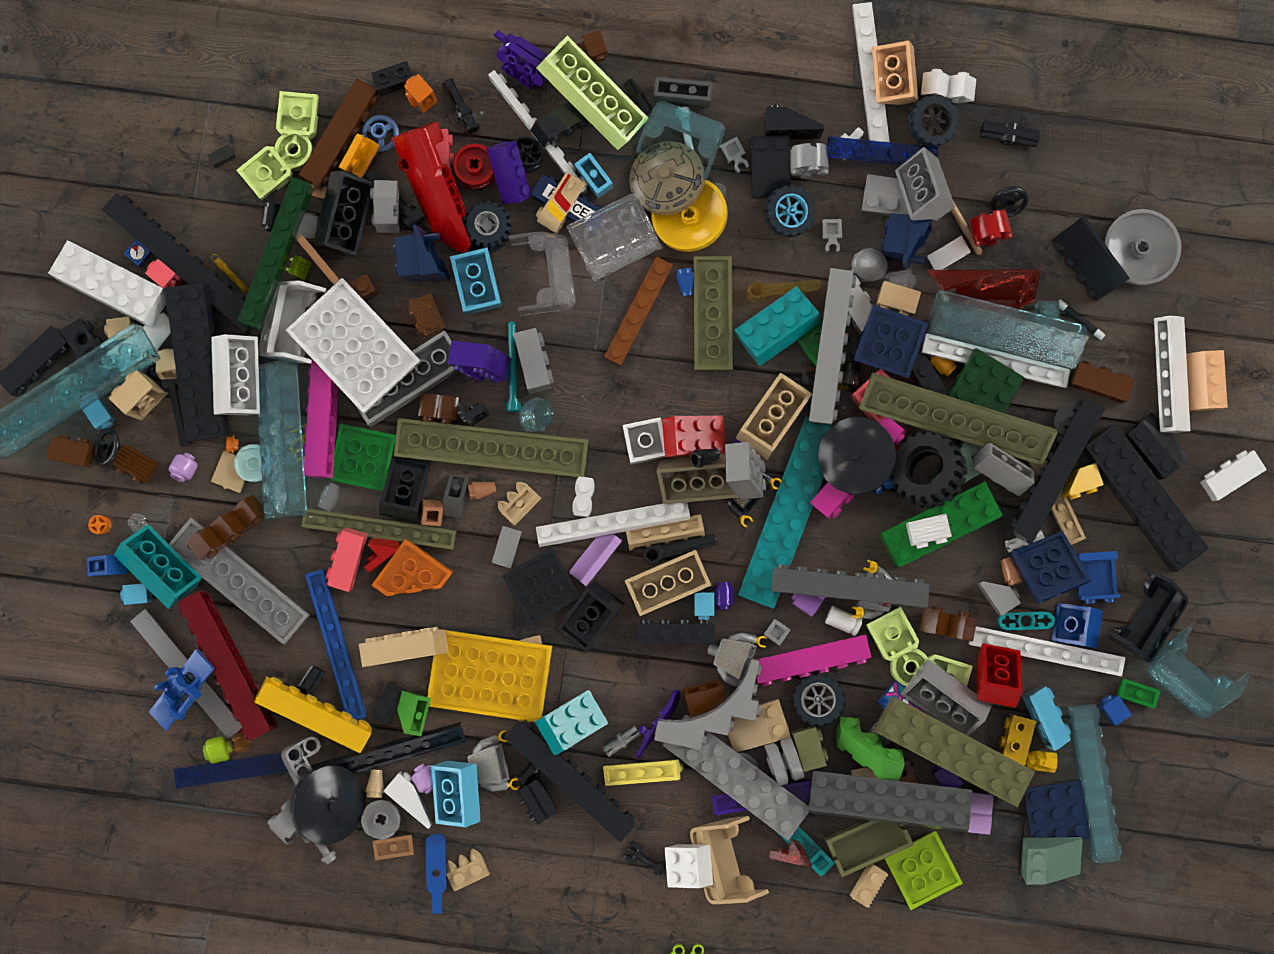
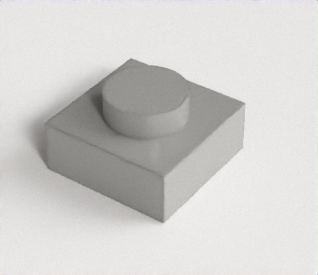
(777, 632)

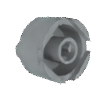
(809, 160)
(283, 825)

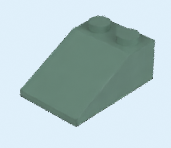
(1050, 859)

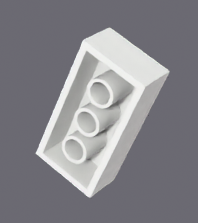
(235, 375)

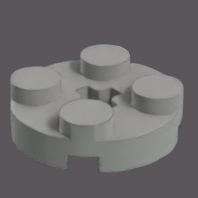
(377, 830)

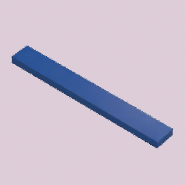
(335, 644)

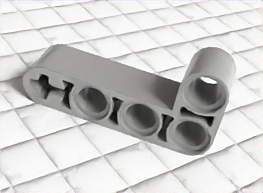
(301, 755)

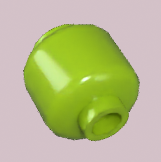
(217, 749)

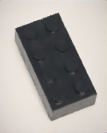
(343, 213)

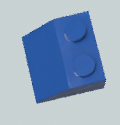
(1077, 625)

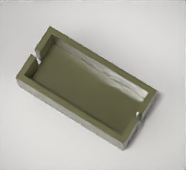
(866, 844)

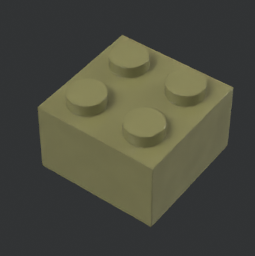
(808, 747)

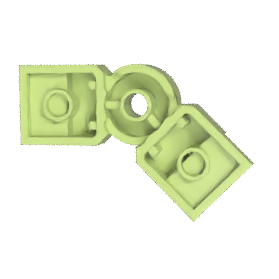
(275, 166)
(899, 645)

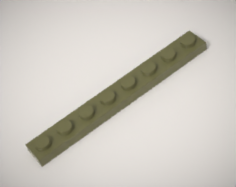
(380, 528)

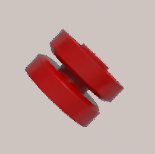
(464, 163)

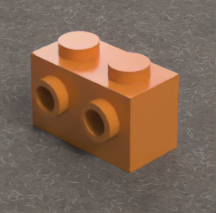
(419, 93)

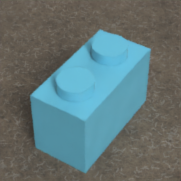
(593, 175)

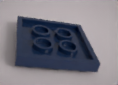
(890, 341)
(1050, 567)
(1056, 810)

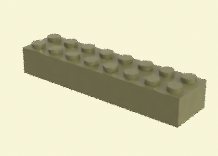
(954, 751)

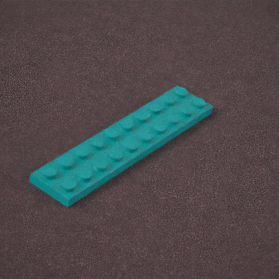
(786, 516)

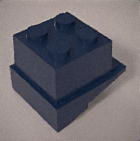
(904, 239)
(418, 257)

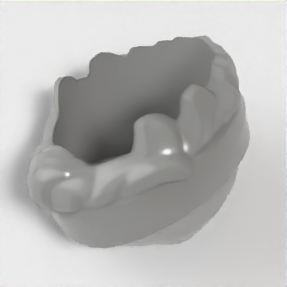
(869, 265)

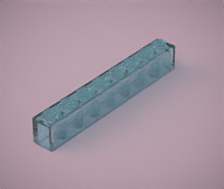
(1094, 782)

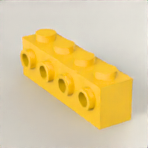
(1017, 738)

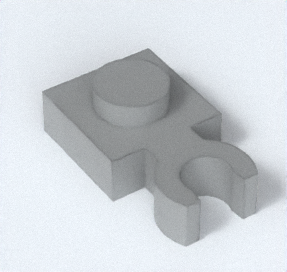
(733, 152)
(832, 231)

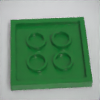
(362, 457)

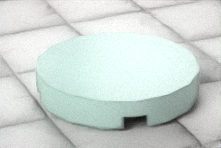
(248, 463)

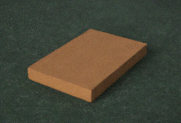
(317, 259)

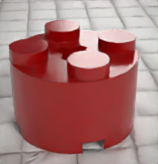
(990, 228)

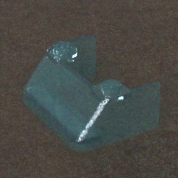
(688, 122)
(1189, 683)

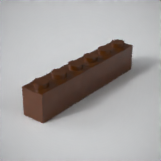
(339, 134)

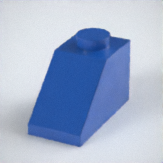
(105, 566)

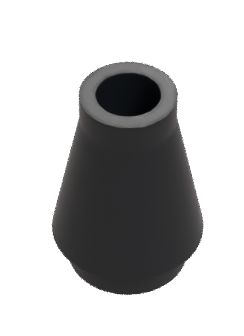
(702, 457)

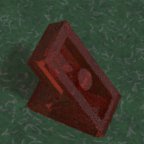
(794, 855)

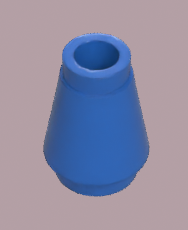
(685, 280)

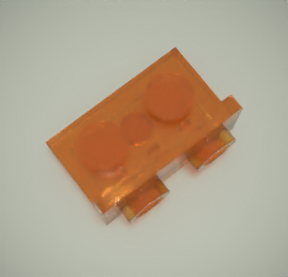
(427, 315)

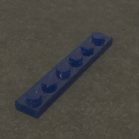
(873, 150)
(229, 770)

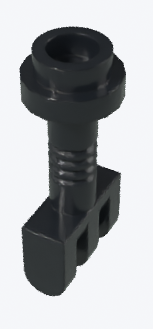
(636, 854)

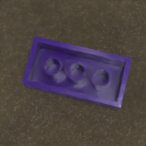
(479, 361)

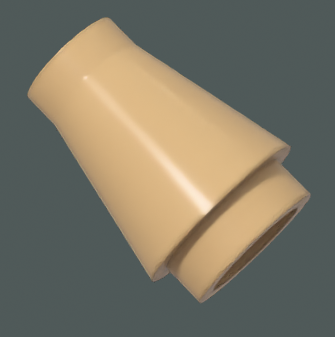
(375, 785)

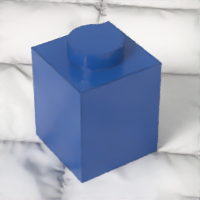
(1114, 709)

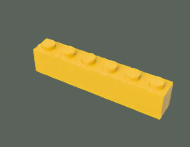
(313, 714)

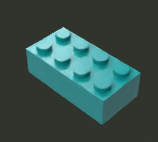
(778, 326)
(157, 566)

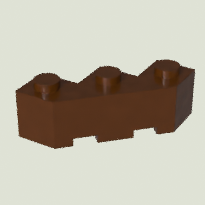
(227, 528)

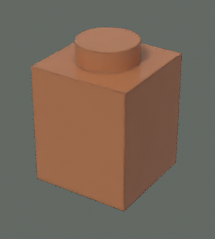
(431, 512)

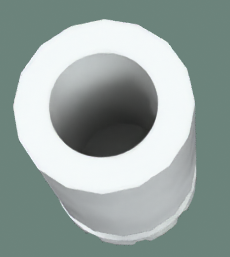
(842, 620)

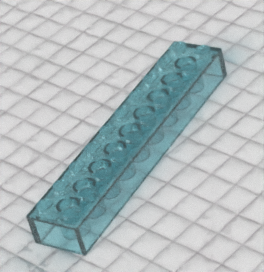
(74, 388)

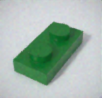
(1138, 693)

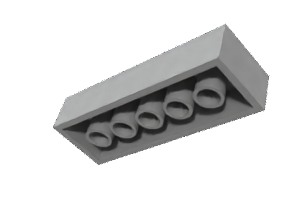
(426, 375)

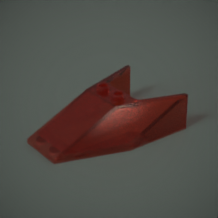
(999, 286)

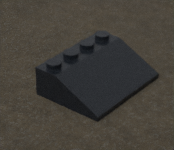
(1089, 259)

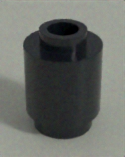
(269, 215)

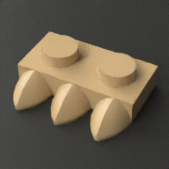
(519, 503)
(468, 871)

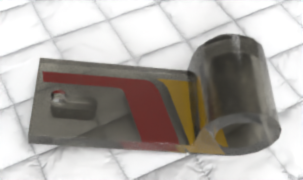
(850, 377)

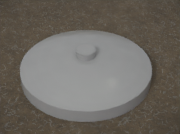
(1144, 245)

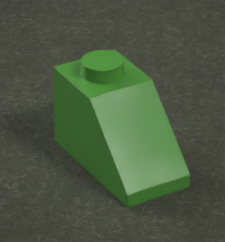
(413, 712)

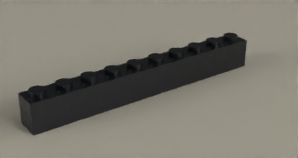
(175, 256)

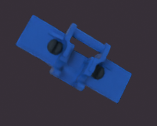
(179, 683)

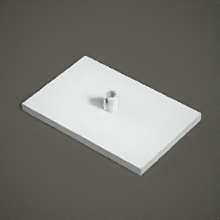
(353, 345)

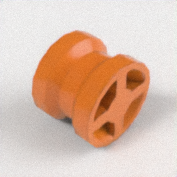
(95, 524)

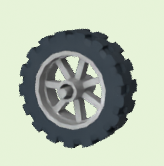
(837, 694)

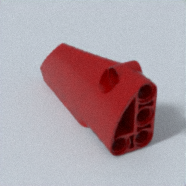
(433, 184)

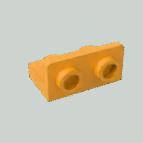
(359, 155)

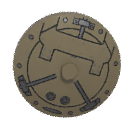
(667, 177)

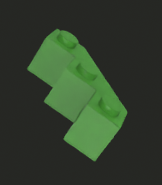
(868, 749)

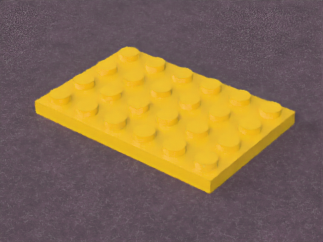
(490, 676)

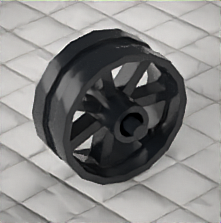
(527, 144)

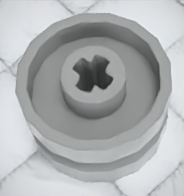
(784, 761)

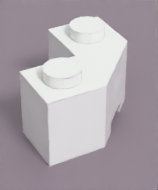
(958, 87)

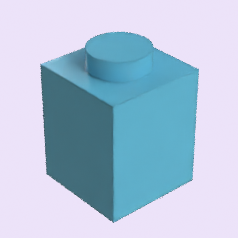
(99, 415)
(135, 594)
(703, 605)

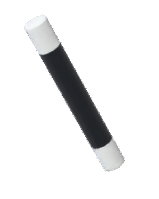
(1081, 320)

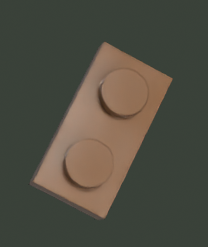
(393, 847)

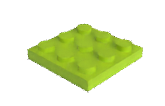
(923, 870)

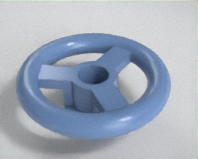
(379, 126)

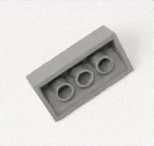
(924, 186)
(884, 197)
(946, 698)

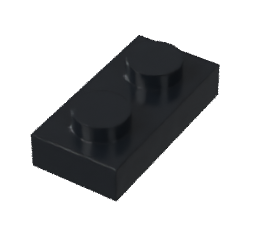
(387, 703)

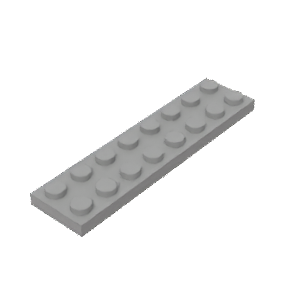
(243, 586)
(744, 783)

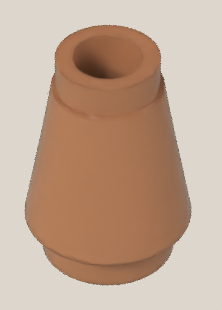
(480, 489)
(1011, 573)

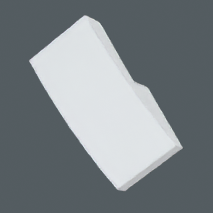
(949, 253)

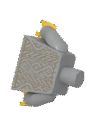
(734, 656)
(491, 764)

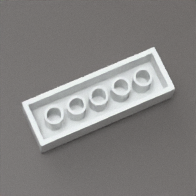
(109, 284)

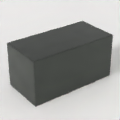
(221, 156)

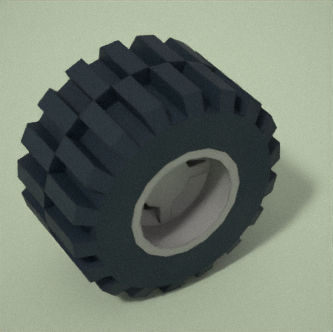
(487, 225)

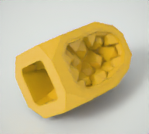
(1042, 761)

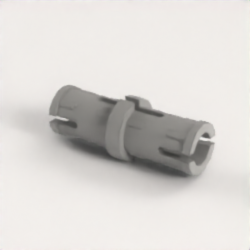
(621, 741)

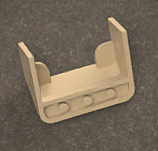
(727, 882)

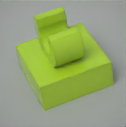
(299, 267)

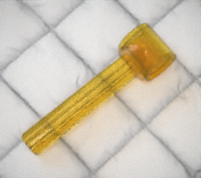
(781, 288)

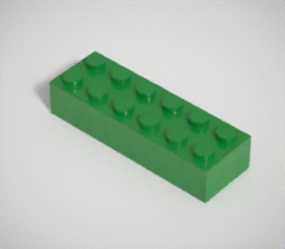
(964, 514)

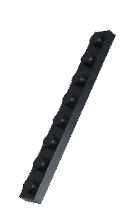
(400, 749)

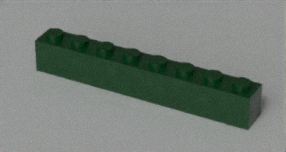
(276, 254)

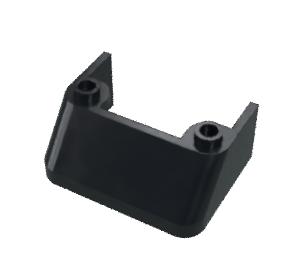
(1154, 618)

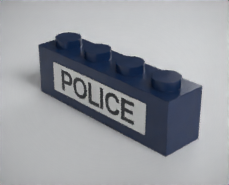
(545, 189)

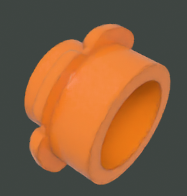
(231, 444)

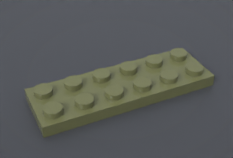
(713, 313)

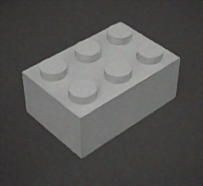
(533, 360)
(744, 470)

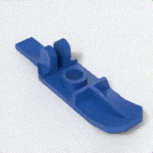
(436, 861)

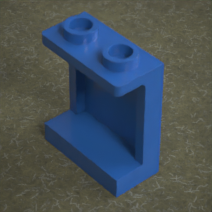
(1102, 572)

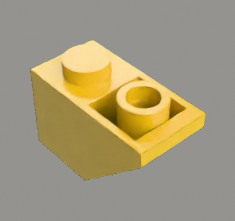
(1082, 480)

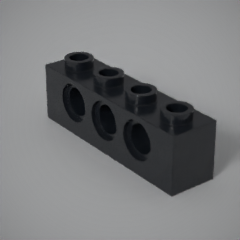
(75, 332)

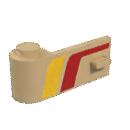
(560, 203)

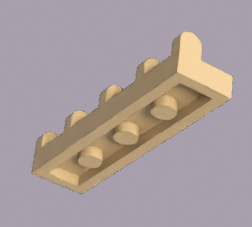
(666, 532)

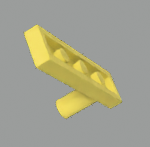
(642, 772)

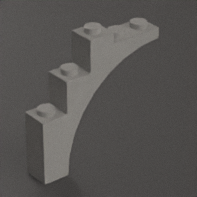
(740, 704)

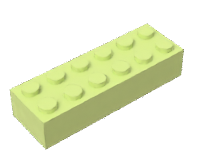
(592, 93)

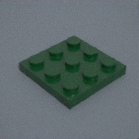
(986, 382)

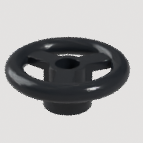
(1009, 198)
(109, 449)

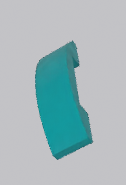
(820, 860)

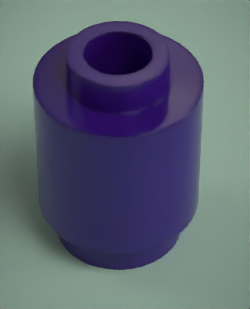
(723, 595)

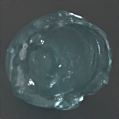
(536, 414)

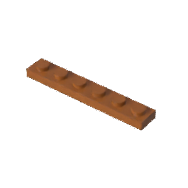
(638, 311)

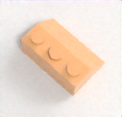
(895, 73)
(1206, 380)

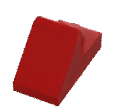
(382, 550)

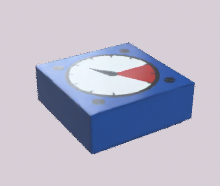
(137, 253)

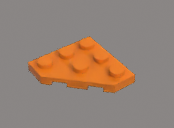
(411, 571)

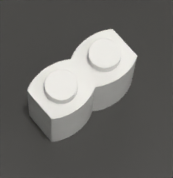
(584, 490)

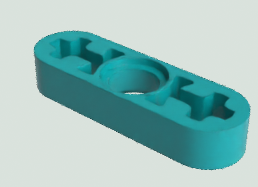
(1039, 615)

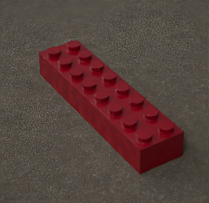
(228, 663)

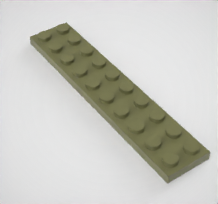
(957, 418)
(491, 448)

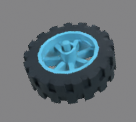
(807, 211)

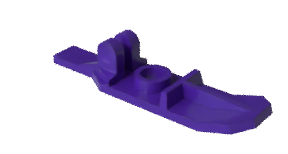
(665, 714)

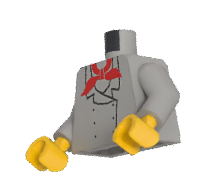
(872, 610)

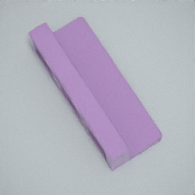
(594, 558)

